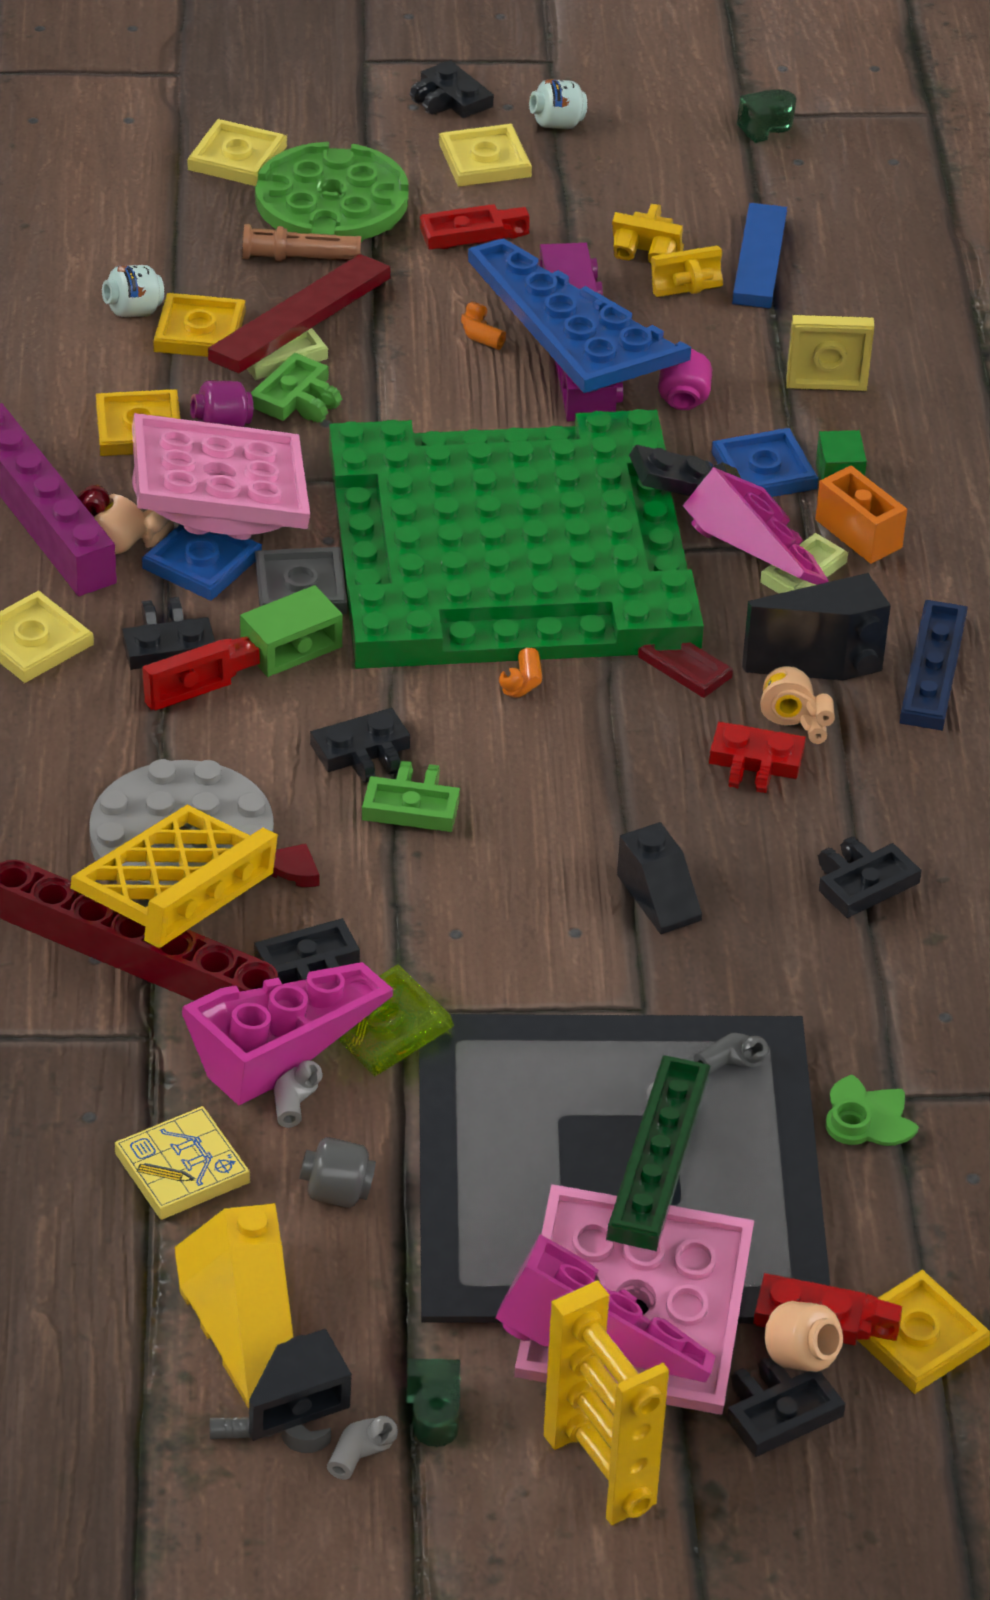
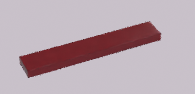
(298, 313)

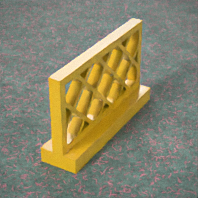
(199, 888)

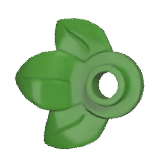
(867, 1115)

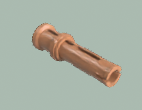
(285, 244)

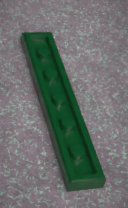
(658, 1153)

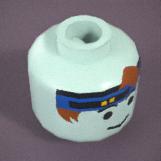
(558, 104)
(133, 290)

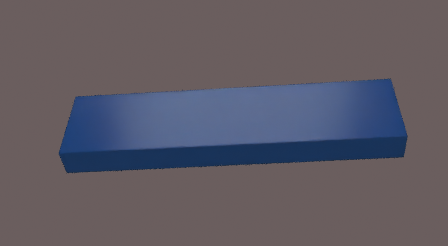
(759, 255)

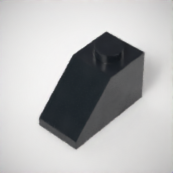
(658, 877)
(299, 1385)

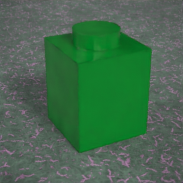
(838, 451)

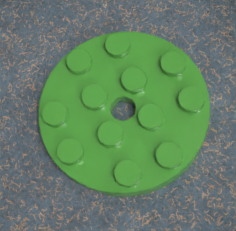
(304, 184)

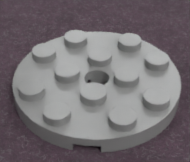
(164, 787)

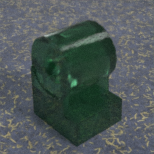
(771, 110)
(435, 1392)

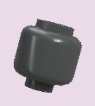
(338, 1172)

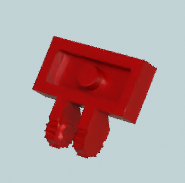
(756, 751)

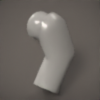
(293, 1089)
(361, 1440)

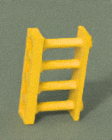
(575, 1408)

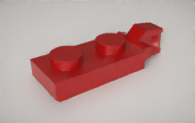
(473, 225)
(196, 671)
(857, 1313)

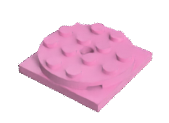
(219, 476)
(689, 1281)

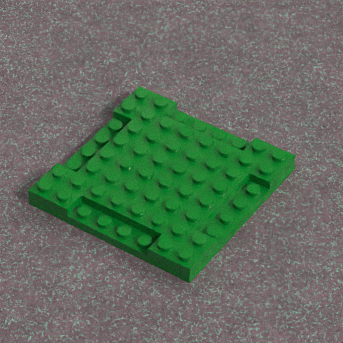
(508, 543)

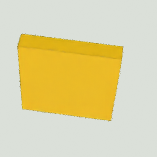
(196, 322)
(117, 412)
(932, 1334)

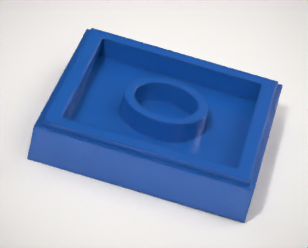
(769, 461)
(200, 562)

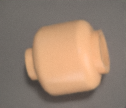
(803, 1336)

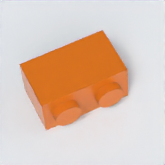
(861, 514)

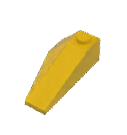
(238, 1288)

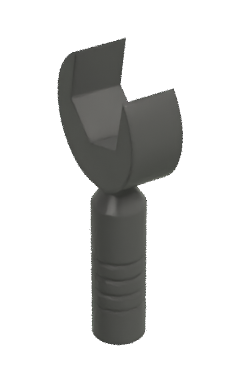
(296, 1438)

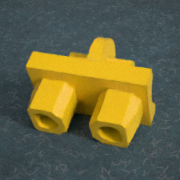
(645, 232)
(686, 271)

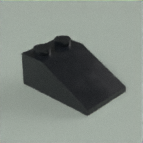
(821, 629)

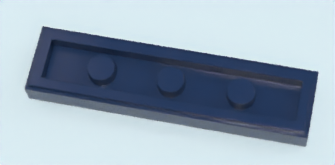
(933, 665)

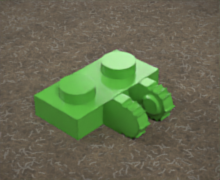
(299, 386)
(411, 803)

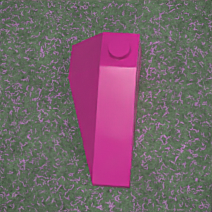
(752, 522)
(266, 1031)
(554, 1272)

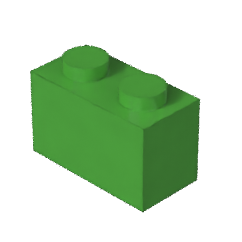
(293, 629)

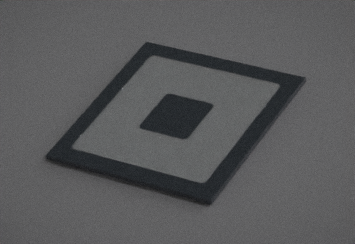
(561, 1104)

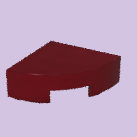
(296, 865)

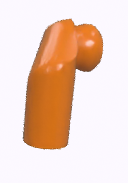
(477, 328)
(527, 678)

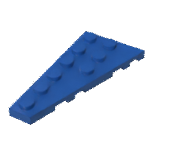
(576, 326)

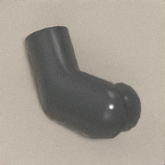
(734, 1050)

